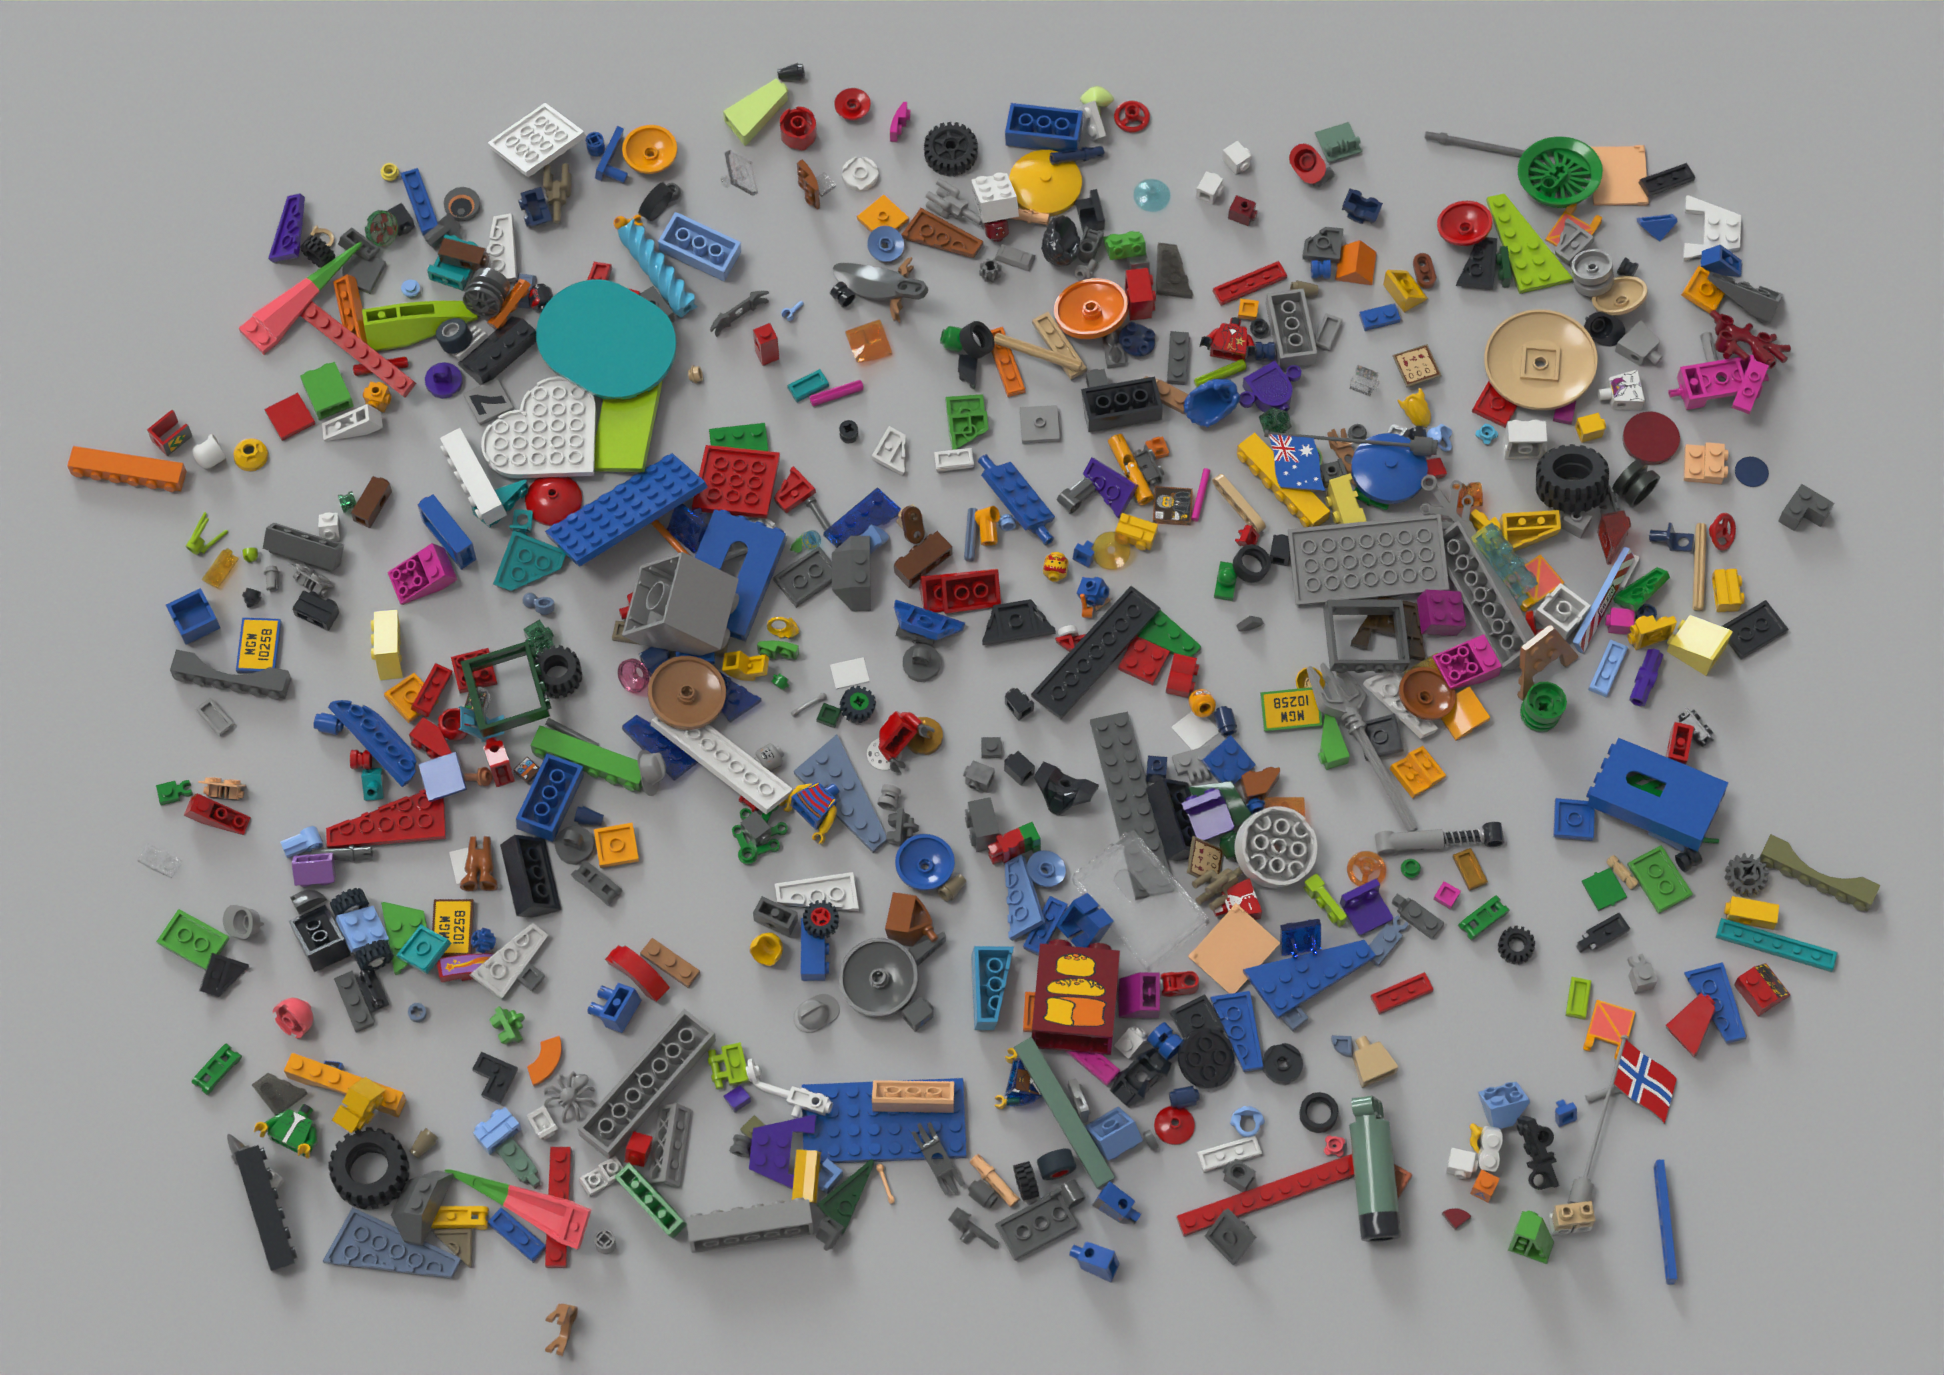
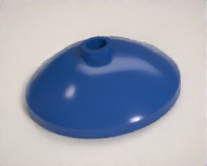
(920, 851)

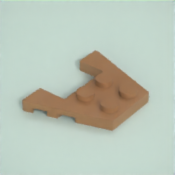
(1540, 652)

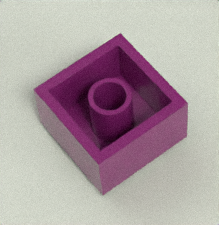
(1441, 612)

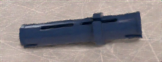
(1075, 155)

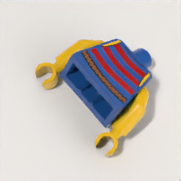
(815, 805)

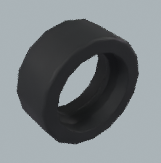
(984, 335)
(1257, 552)
(1318, 1097)

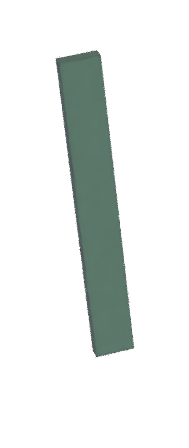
(1063, 1112)

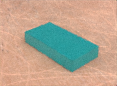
(808, 385)

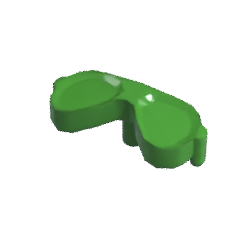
(797, 545)

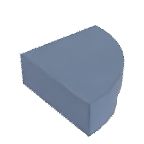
(1342, 1044)

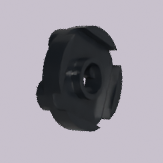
(1286, 1074)

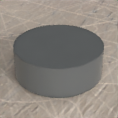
(1151, 1141)

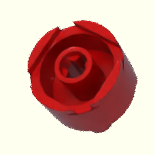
(798, 128)

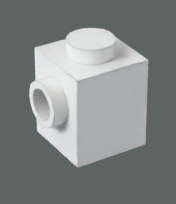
(1237, 157)
(1210, 187)
(1461, 1163)

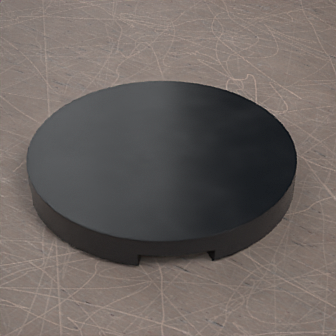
(1206, 1058)

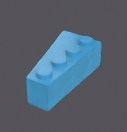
(989, 978)

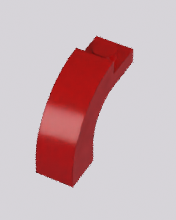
(638, 971)

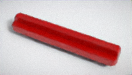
(401, 362)

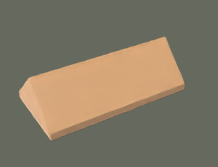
(913, 1096)

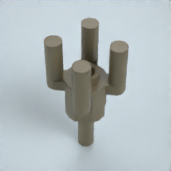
(557, 190)
(1219, 883)

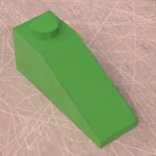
(1332, 748)

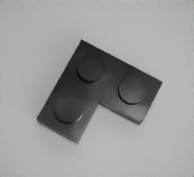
(499, 1074)

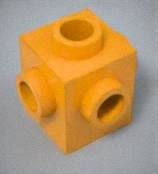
(377, 395)

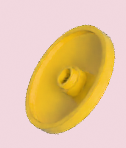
(1044, 185)

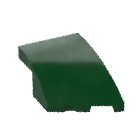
(1236, 806)

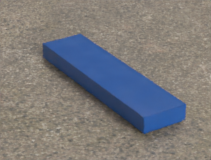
(419, 200)

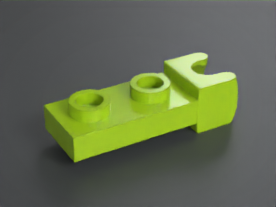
(1315, 888)

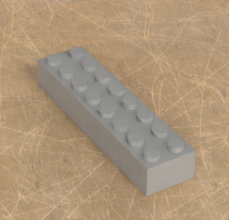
(1485, 595)
(646, 1084)

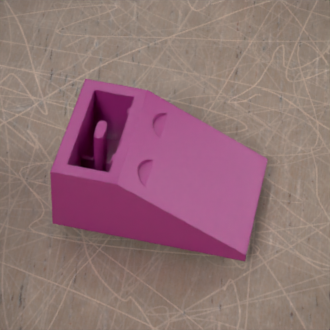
(422, 574)
(1468, 663)

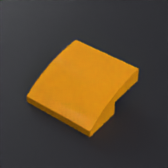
(1465, 714)
(1417, 771)

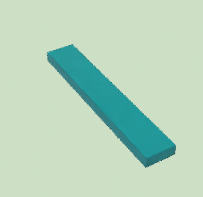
(1776, 945)

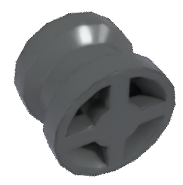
(741, 1145)

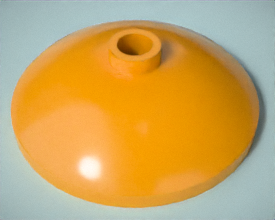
(649, 141)

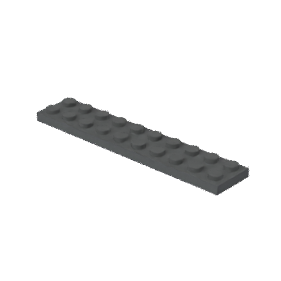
(1126, 785)

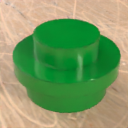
(780, 681)
(1410, 868)

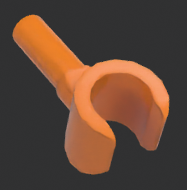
(1086, 611)

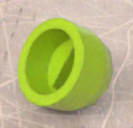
(250, 554)

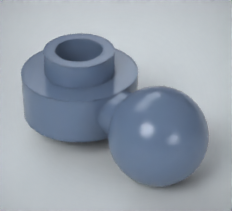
(542, 605)

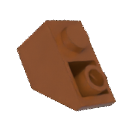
(1259, 783)

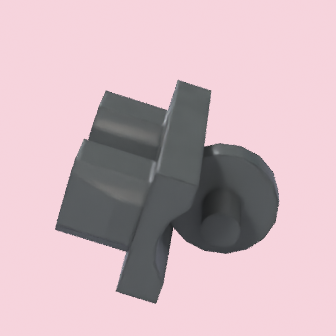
(904, 827)

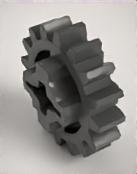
(1751, 882)

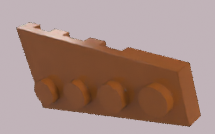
(940, 234)

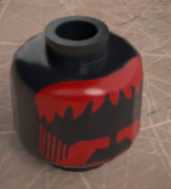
(540, 296)

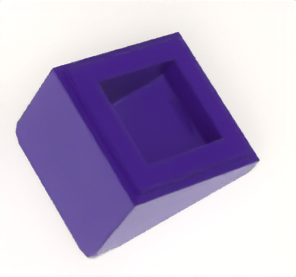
(737, 1098)

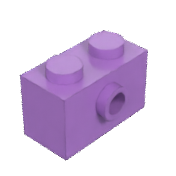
(313, 869)

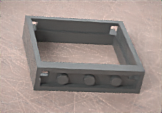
(1367, 607)

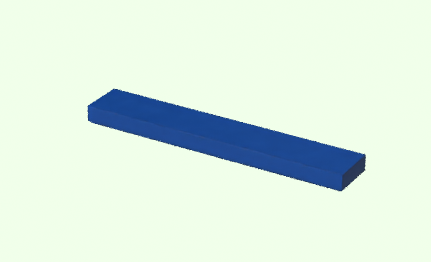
(1665, 1222)

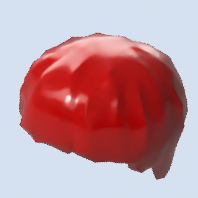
(449, 723)

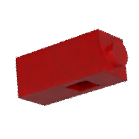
(766, 344)

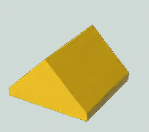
(1403, 289)

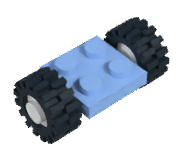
(362, 929)

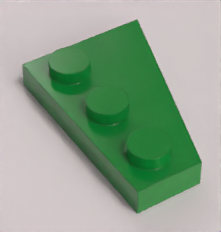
(742, 436)
(1642, 589)

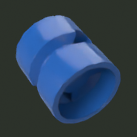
(1170, 1046)

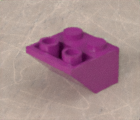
(1139, 995)

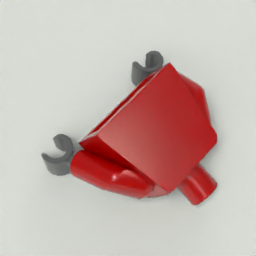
(896, 735)

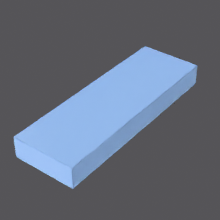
(1608, 668)

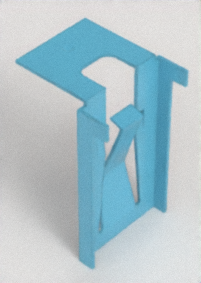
(469, 718)

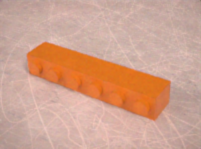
(127, 469)

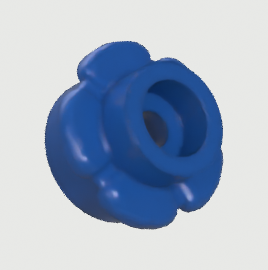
(1255, 805)

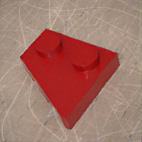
(793, 491)

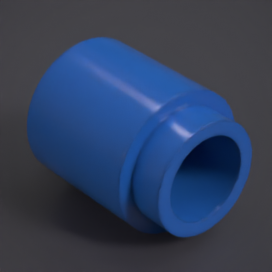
(328, 723)

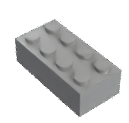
(1291, 328)

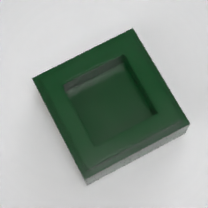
(828, 715)

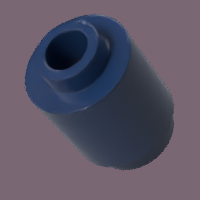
(1225, 721)
(1184, 1097)

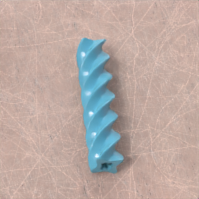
(653, 265)

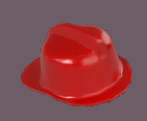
(1307, 163)

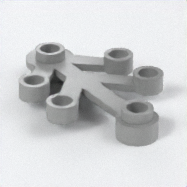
(1448, 508)

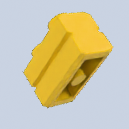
(1137, 531)
(1727, 590)

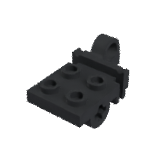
(1535, 1145)

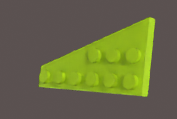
(1529, 257)

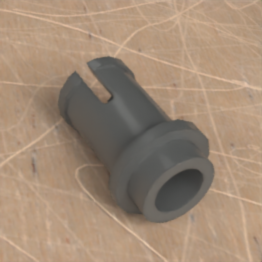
(1328, 175)

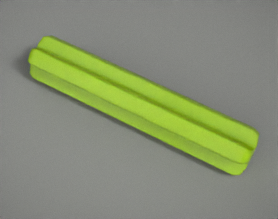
(1221, 373)

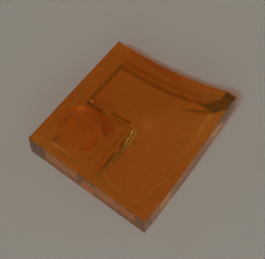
(868, 342)

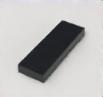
(1666, 179)

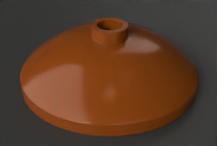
(1427, 685)

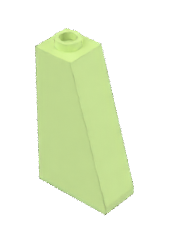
(755, 110)

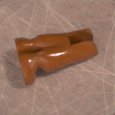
(479, 861)

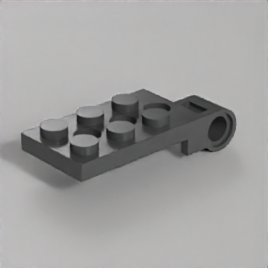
(1062, 1198)

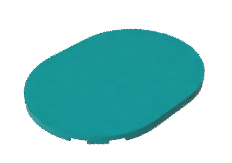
(606, 339)

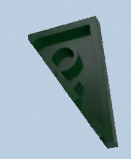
(843, 1200)

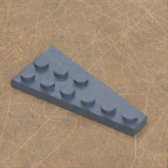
(853, 807)
(379, 1246)

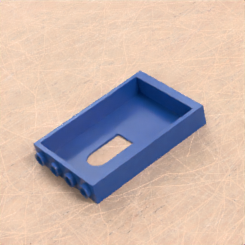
(763, 554)
(1681, 811)

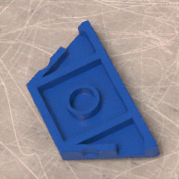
(925, 622)

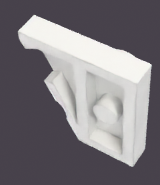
(891, 451)

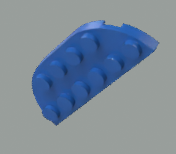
(378, 739)

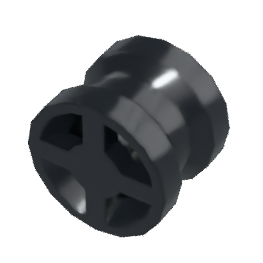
(1627, 268)
(851, 435)

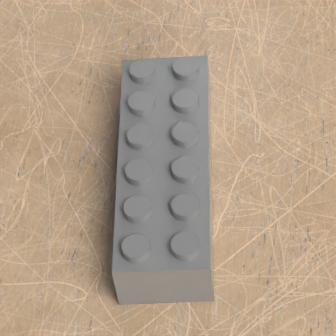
(749, 1225)

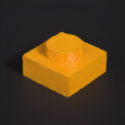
(1248, 309)

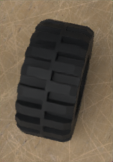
(1568, 494)
(358, 1145)

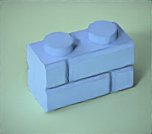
(496, 1130)

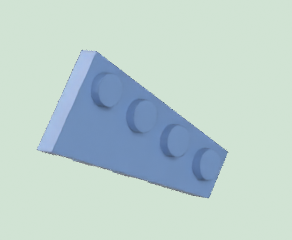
(1022, 899)

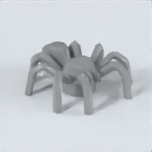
(569, 1094)

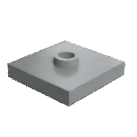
(1039, 424)

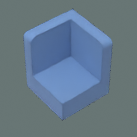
(829, 1176)

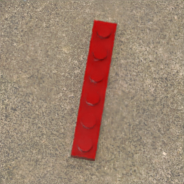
(559, 1187)

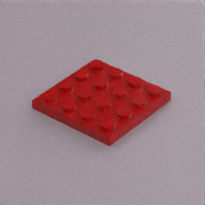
(737, 481)

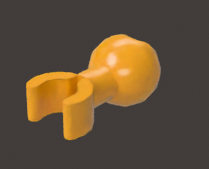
(621, 221)

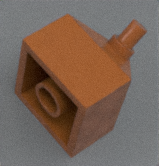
(908, 920)

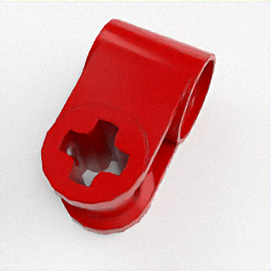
(1178, 984)

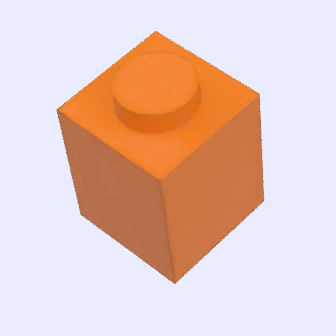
(1484, 1186)

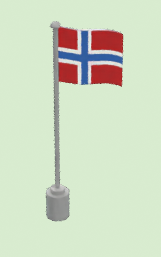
(1641, 1082)

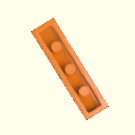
(350, 305)

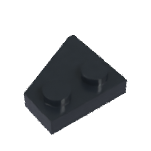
(220, 974)

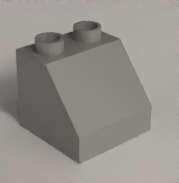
(681, 606)

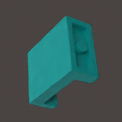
(449, 274)

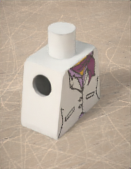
(1623, 392)

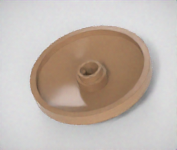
(686, 692)

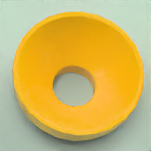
(251, 461)

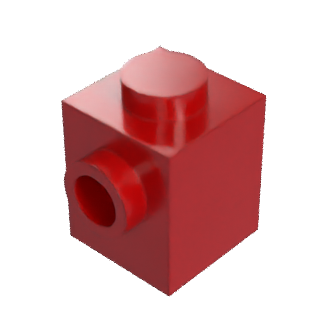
(638, 1149)

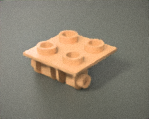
(215, 785)

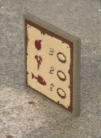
(1416, 365)
(1203, 858)

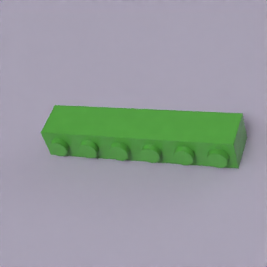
(594, 759)

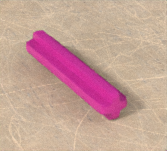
(836, 392)

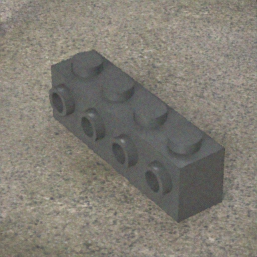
(303, 547)

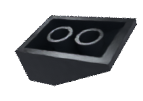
(320, 938)

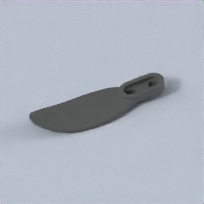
(878, 282)

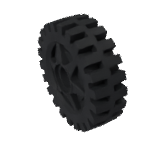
(950, 136)

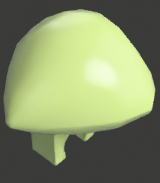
(1097, 94)

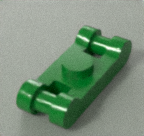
(1483, 917)
(216, 1068)

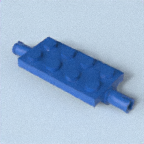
(1018, 497)

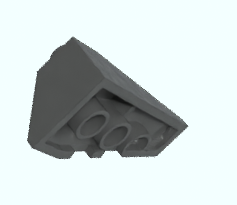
(1758, 302)

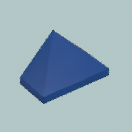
(1658, 225)

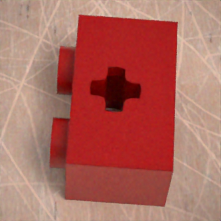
(1679, 742)

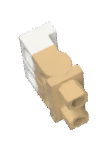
(1573, 1216)

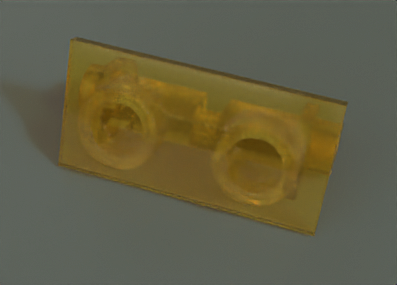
(220, 568)

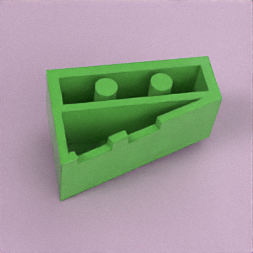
(1531, 1238)

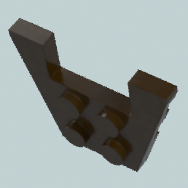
(1385, 625)

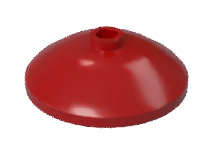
(1464, 223)
(553, 509)

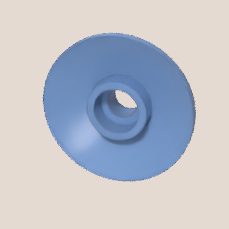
(886, 235)
(1046, 861)

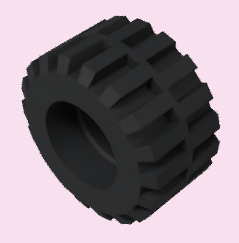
(559, 657)

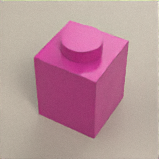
(1619, 621)

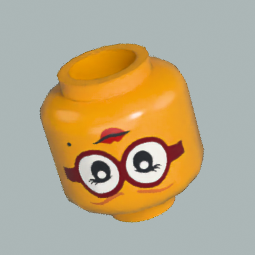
(1202, 703)

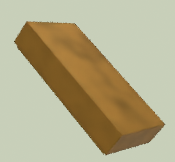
(1469, 869)

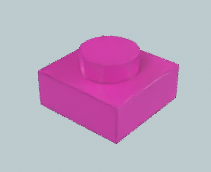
(1447, 895)

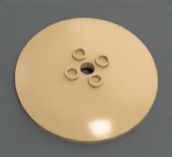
(1545, 337)

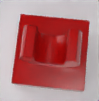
(1248, 536)

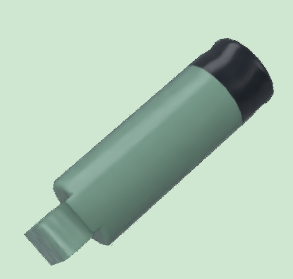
(1374, 1171)

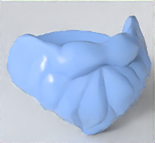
(1439, 433)
(1250, 1111)

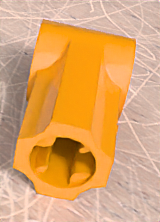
(987, 519)

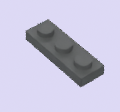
(1177, 358)
(354, 1001)

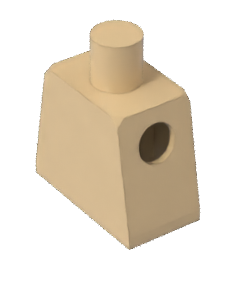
(1372, 1062)

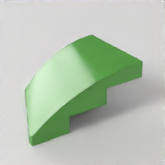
(965, 418)

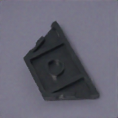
(1016, 622)

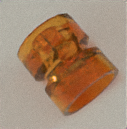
(1473, 489)

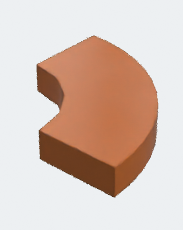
(547, 1061)

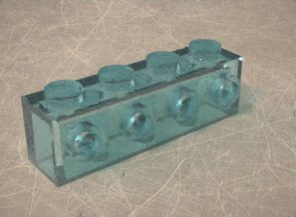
(1504, 560)

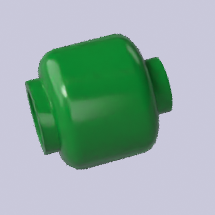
(951, 339)

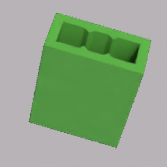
(326, 390)

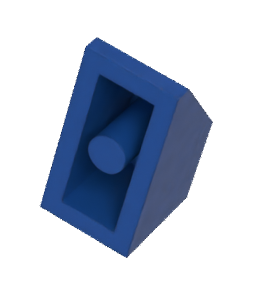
(1721, 261)

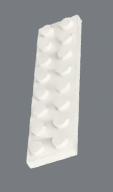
(729, 764)

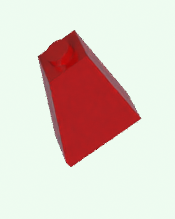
(1692, 1023)

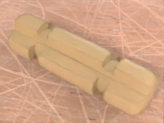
(1622, 872)

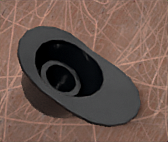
(1604, 328)

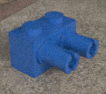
(618, 1009)

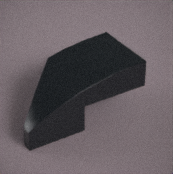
(967, 369)

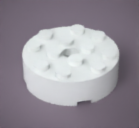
(1259, 857)

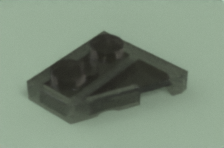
(278, 1093)

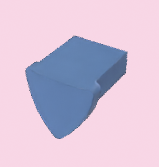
(877, 537)

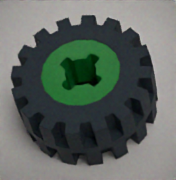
(854, 710)

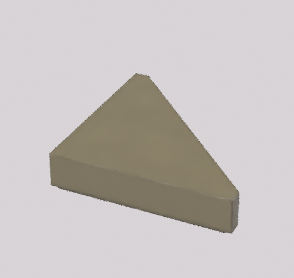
(459, 1242)

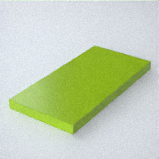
(626, 432)

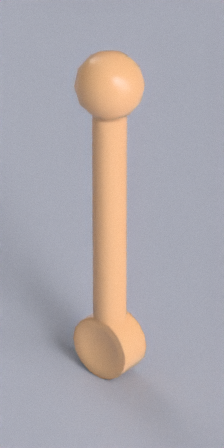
(880, 1168)

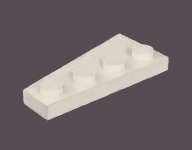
(502, 247)
(837, 889)
(506, 964)

